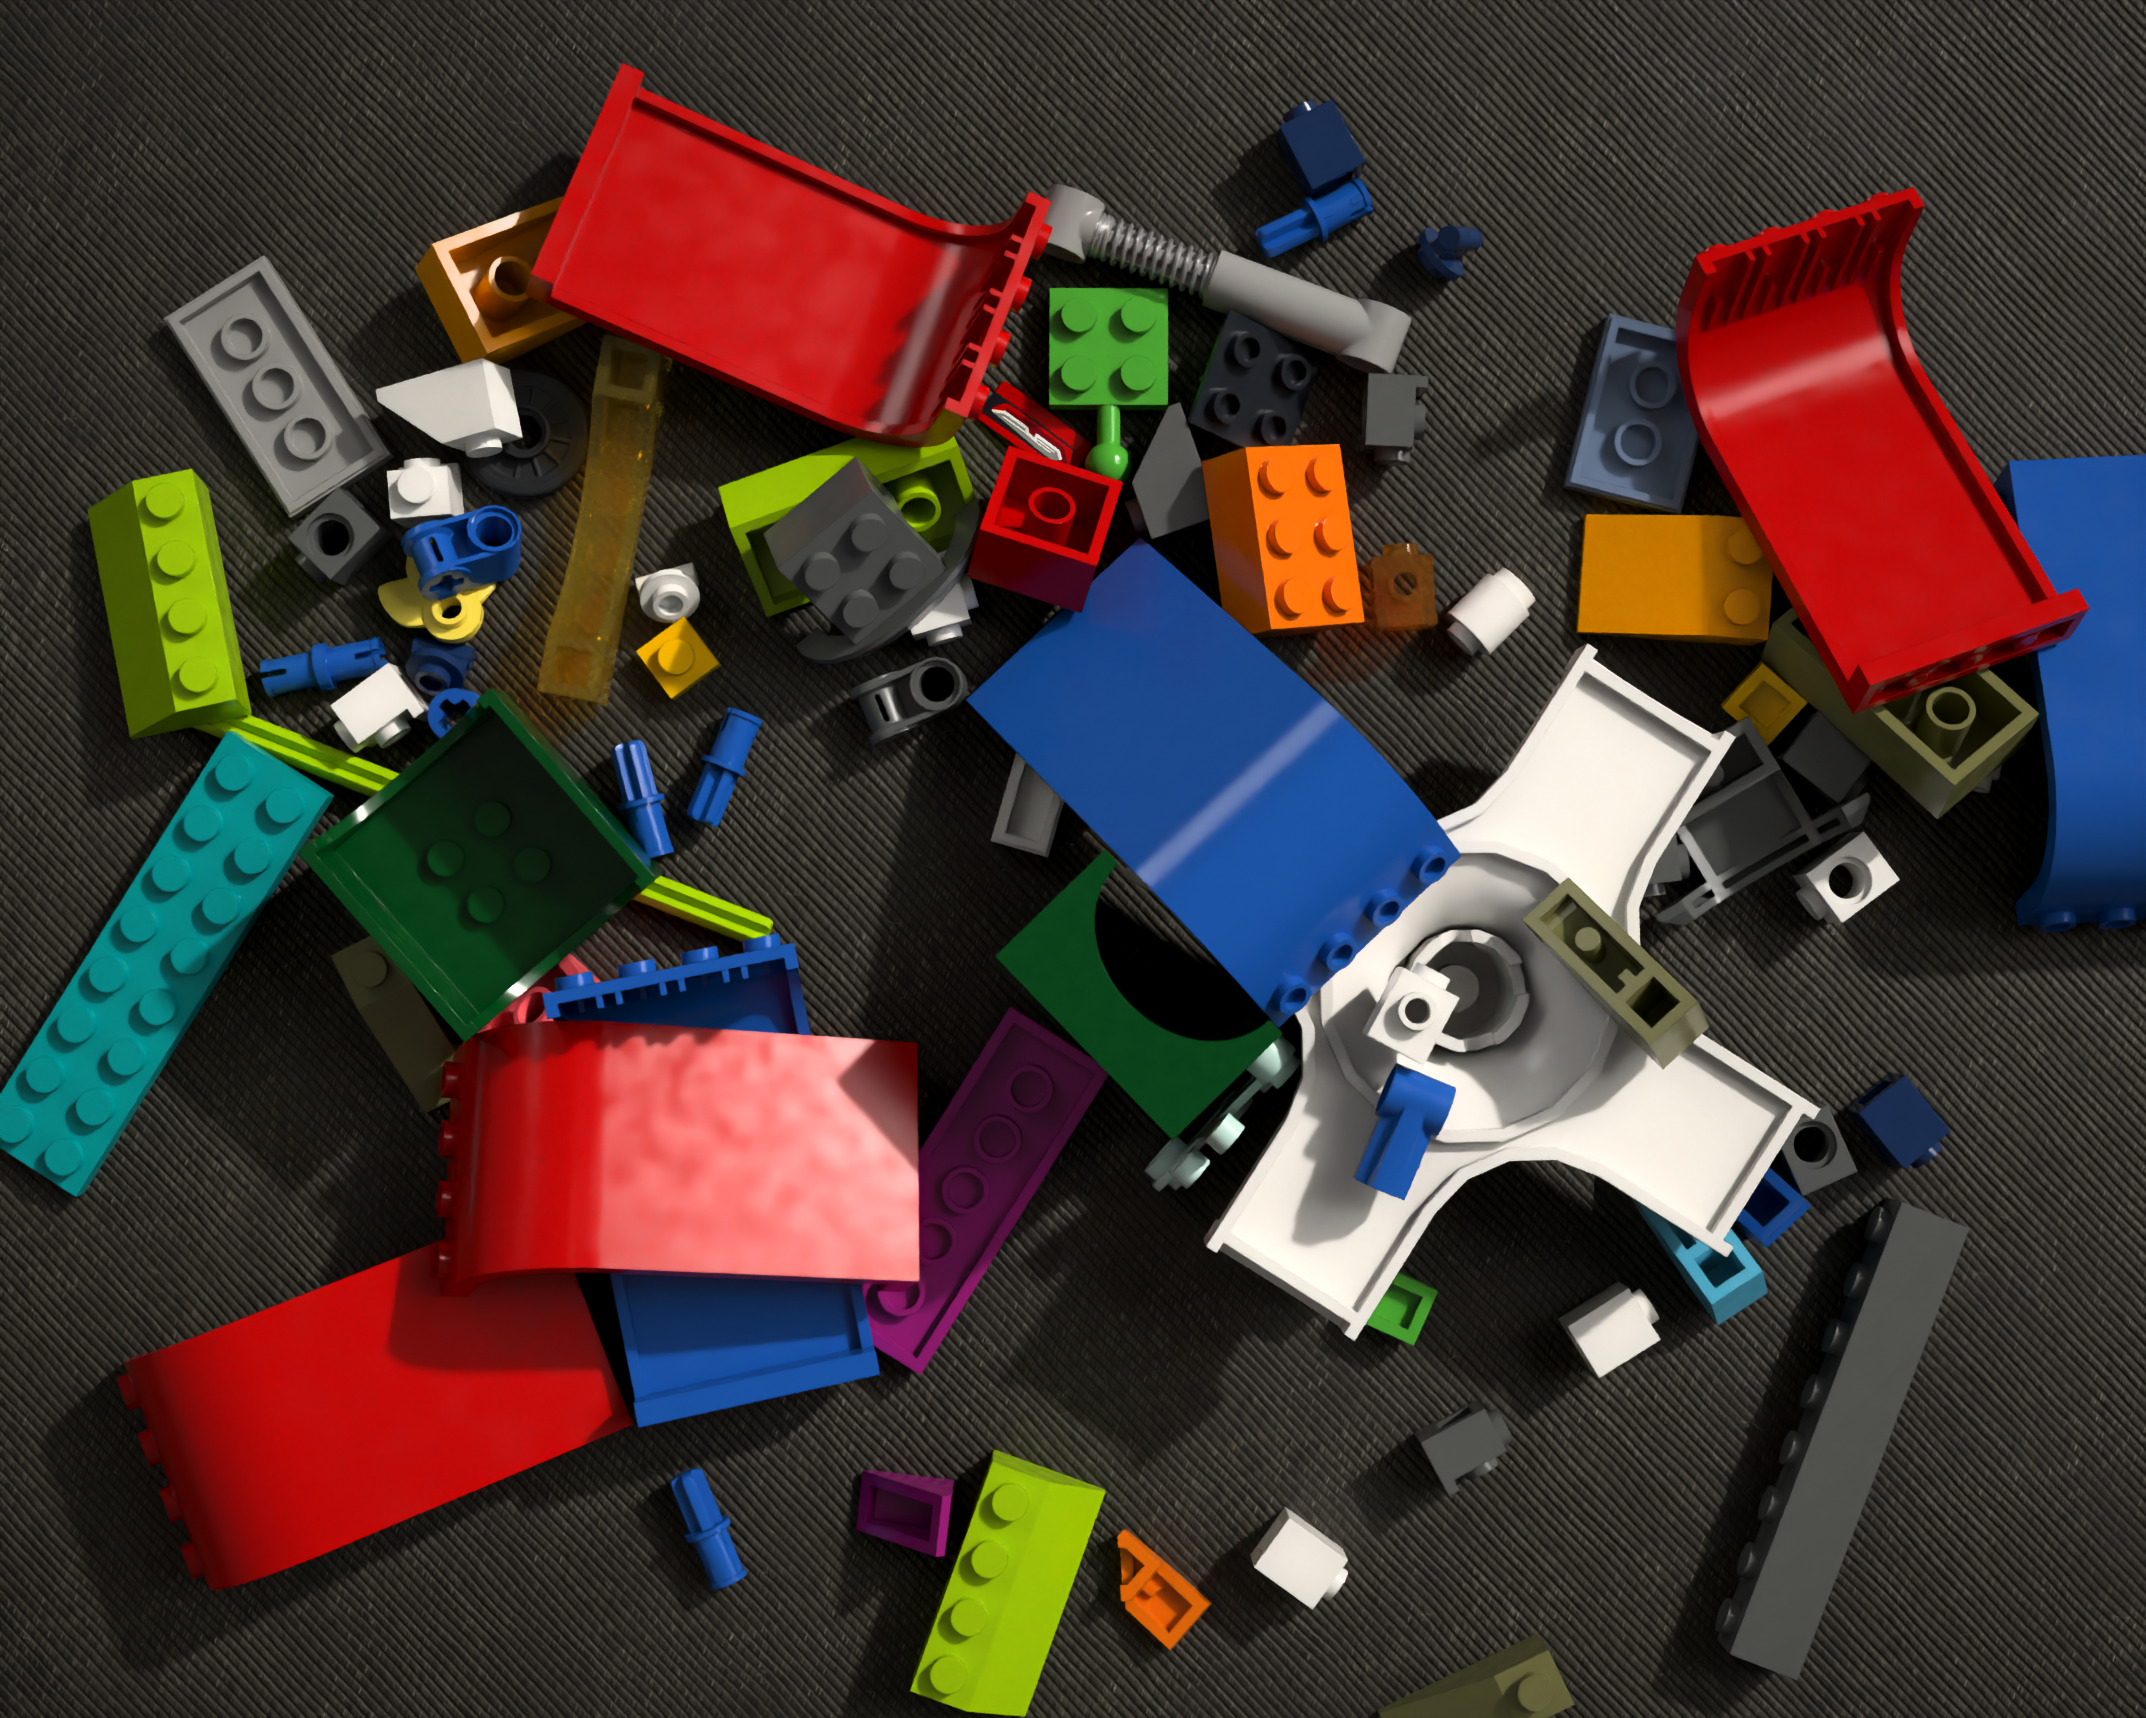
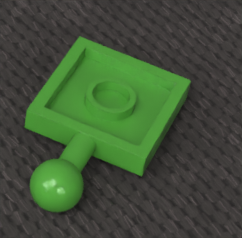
(1108, 358)

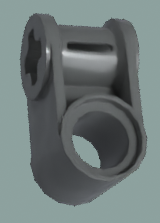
(905, 699)

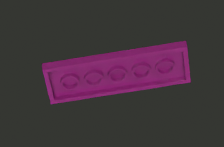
(981, 1175)

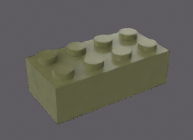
(1929, 741)

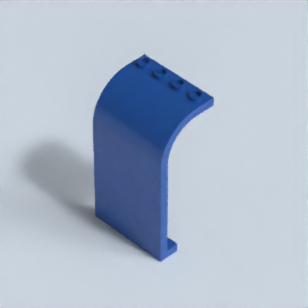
(2090, 690)
(1217, 779)
(710, 1339)

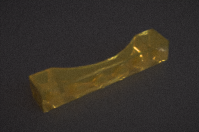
(597, 581)

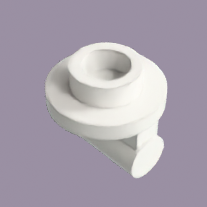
(669, 593)

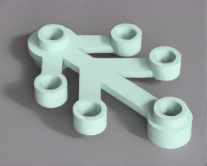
(1183, 1163)

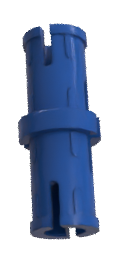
(323, 666)

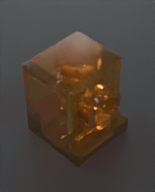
(1394, 611)

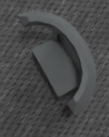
(865, 563)
(1749, 824)

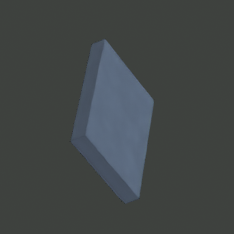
(1635, 422)

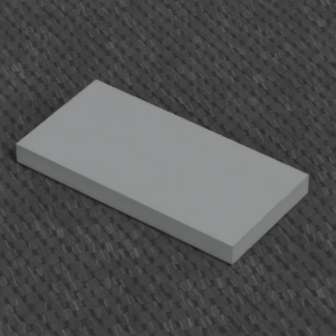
(278, 387)

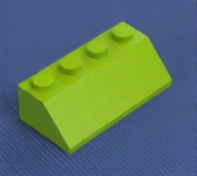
(924, 481)
(168, 605)
(1007, 1588)

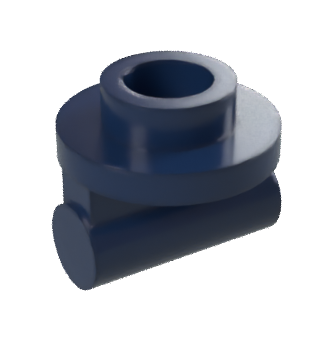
(1442, 250)
(438, 664)

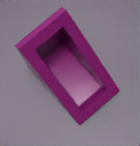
(906, 1510)

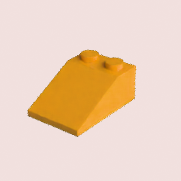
(482, 284)
(1673, 579)

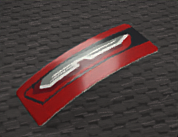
(1032, 426)

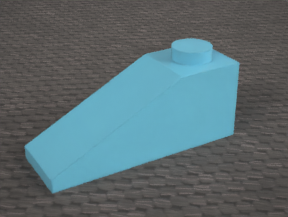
(1718, 1281)

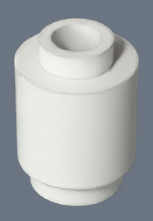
(1489, 612)

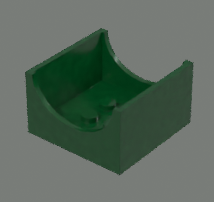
(481, 864)
(1160, 1067)

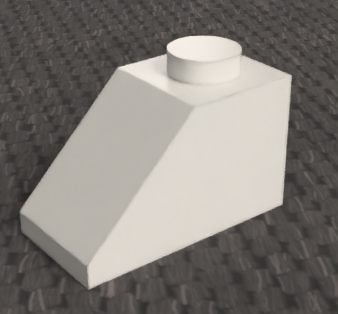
(460, 406)

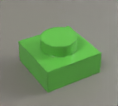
(1403, 1308)

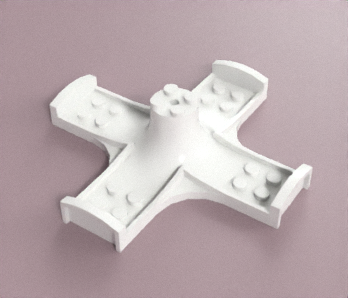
(1526, 1044)

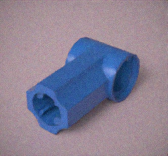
(1409, 1115)

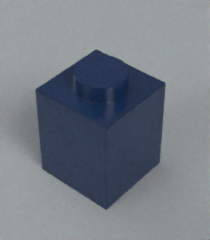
(1319, 148)
(1898, 1122)

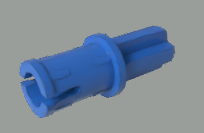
(1315, 219)
(723, 766)
(641, 798)
(707, 1528)

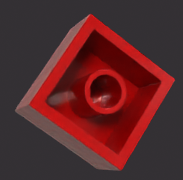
(1044, 529)

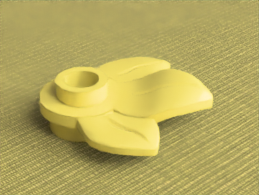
(411, 610)

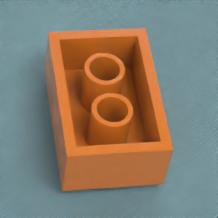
(1283, 539)

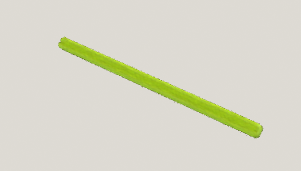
(371, 778)

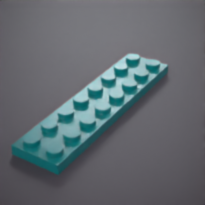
(157, 961)

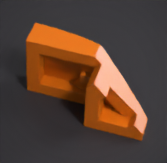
(1157, 1592)

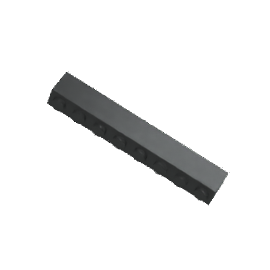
(1839, 1437)

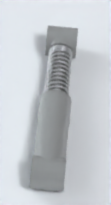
(1355, 331)

